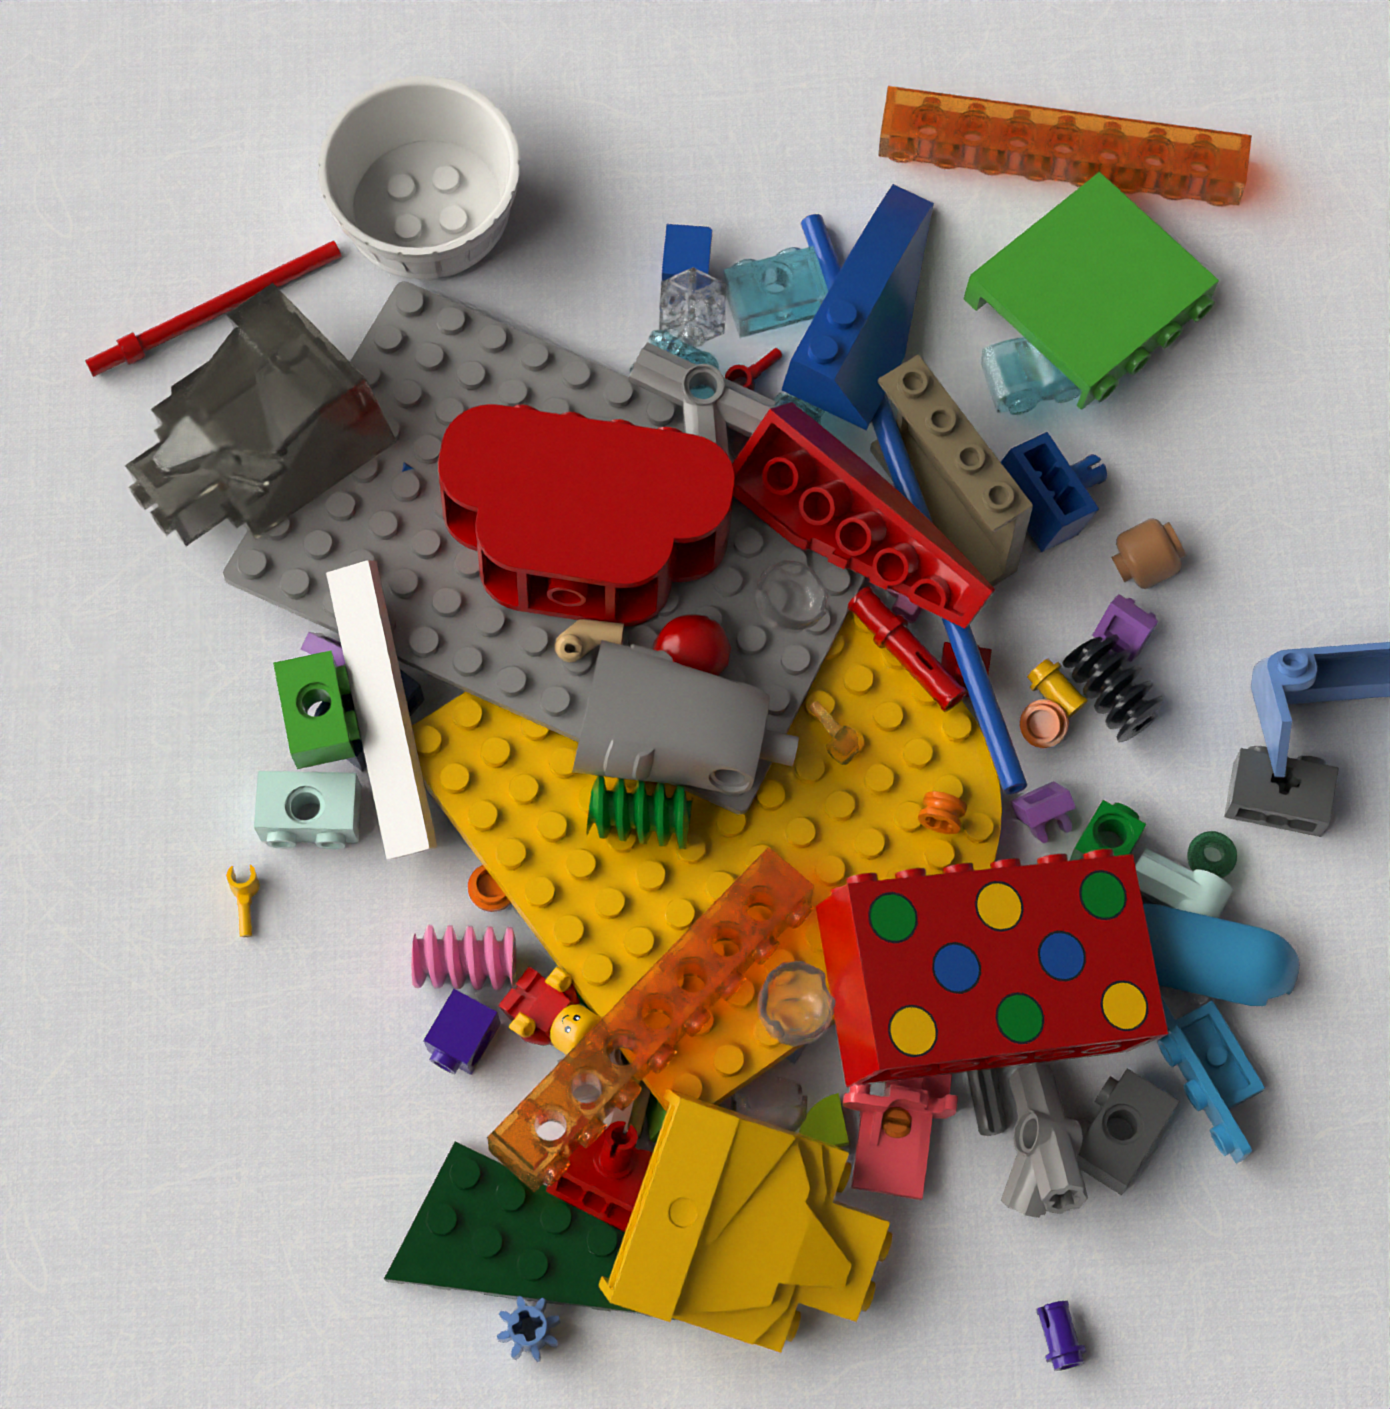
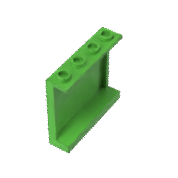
(1095, 287)

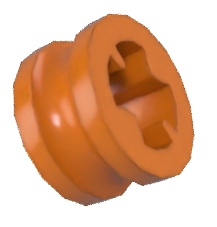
(942, 812)

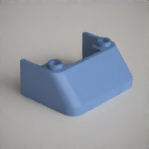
(1310, 677)

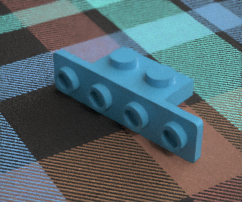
(1214, 1071)

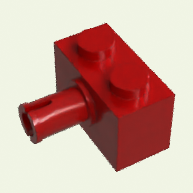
(605, 1176)

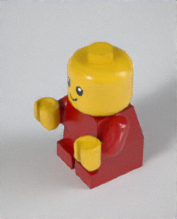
(548, 1010)

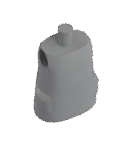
(674, 724)

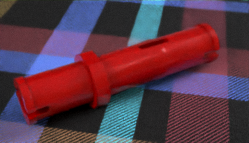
(892, 633)

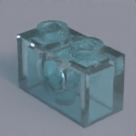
(761, 310)

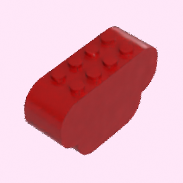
(583, 509)

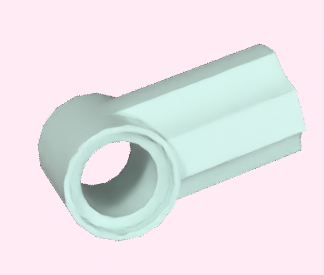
(1180, 888)

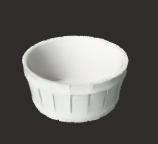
(421, 175)

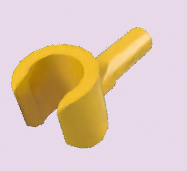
(244, 894)

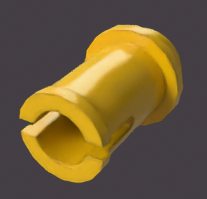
(1056, 687)

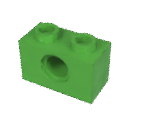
(304, 683)

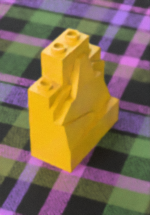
(744, 1229)

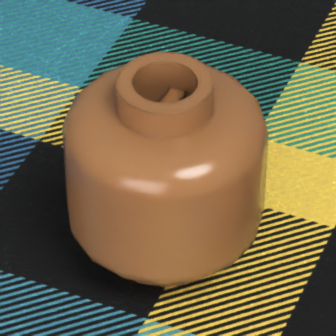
(1148, 553)

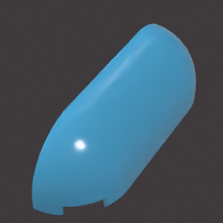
(1219, 957)

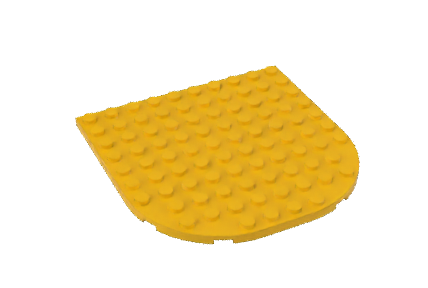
(621, 905)

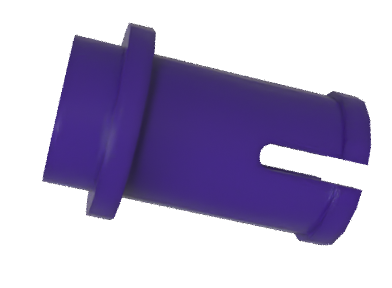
(1060, 1336)

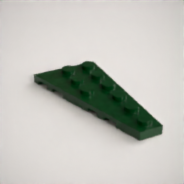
(503, 1240)

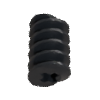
(1113, 686)

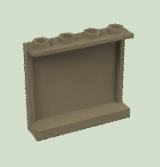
(958, 473)

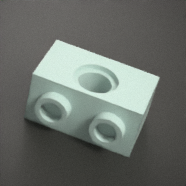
(285, 792)

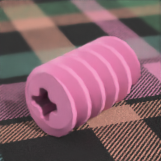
(463, 958)

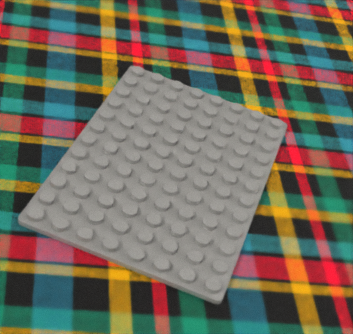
(425, 369)

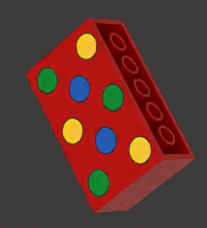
(989, 966)

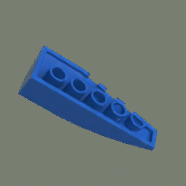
(865, 314)

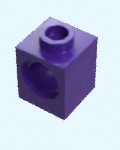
(461, 1033)

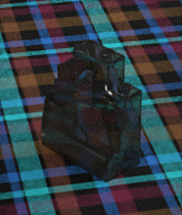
(258, 426)

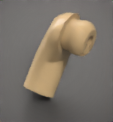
(586, 635)

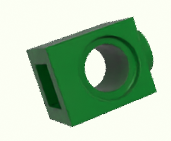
(1114, 818)

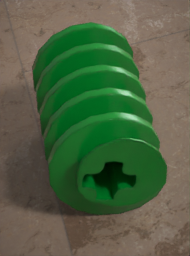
(640, 812)

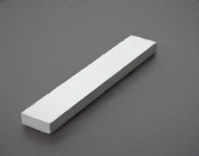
(381, 710)

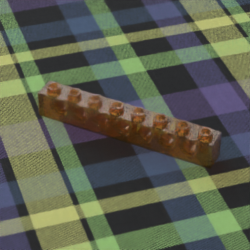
(1083, 133)
(764, 883)

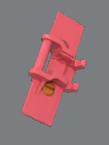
(897, 1133)

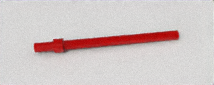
(132, 347)

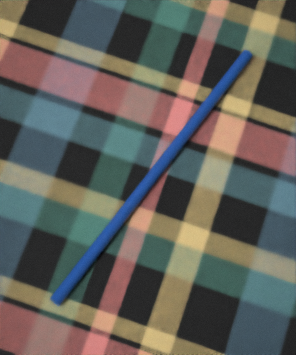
(906, 482)

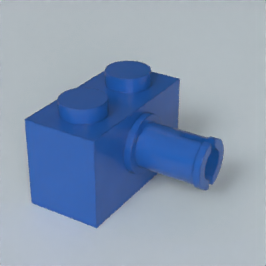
(1054, 489)

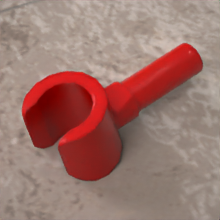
(753, 371)

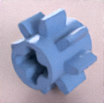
(515, 1324)

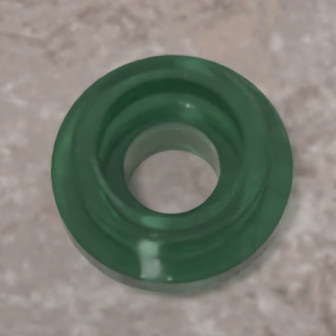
(1198, 860)

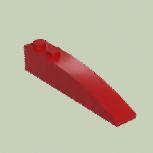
(846, 511)

